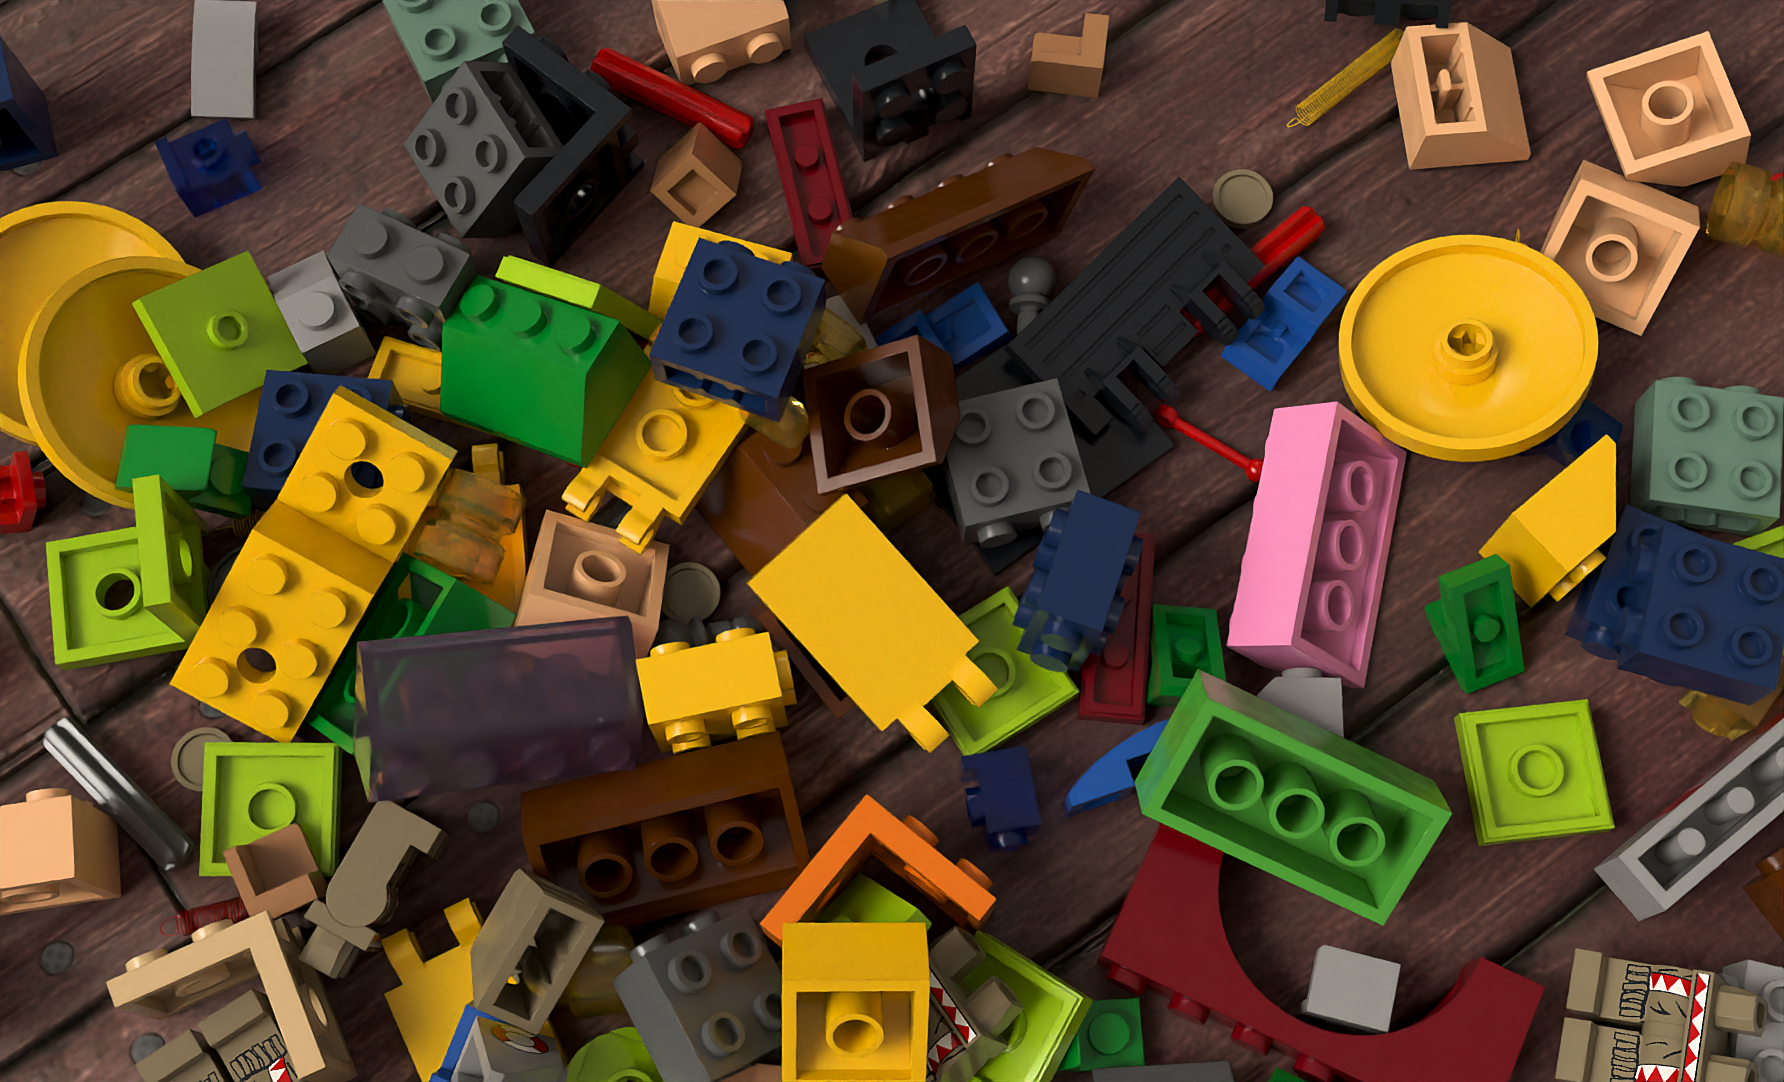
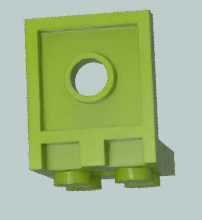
(167, 573)

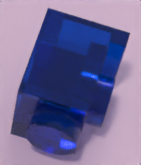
(211, 166)
(1002, 797)

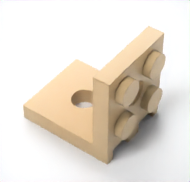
(228, 956)

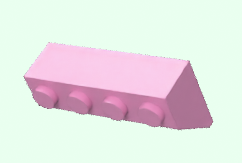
(1318, 544)

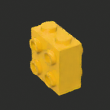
(715, 690)

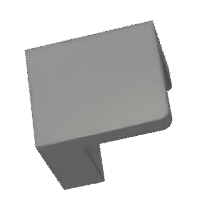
(1350, 991)

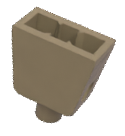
(539, 940)

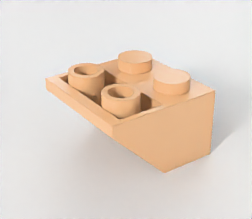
(1457, 98)

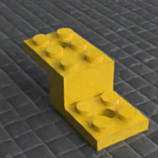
(313, 566)

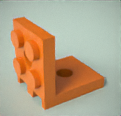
(904, 849)

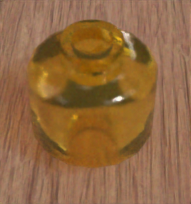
(591, 987)

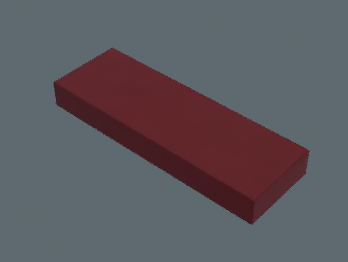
(809, 177)
(1117, 679)

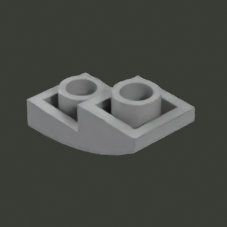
(224, 60)

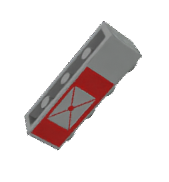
(1700, 826)

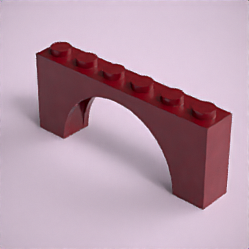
(1176, 945)

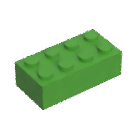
(1291, 798)

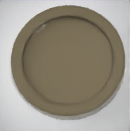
(1242, 198)
(690, 592)
(188, 756)

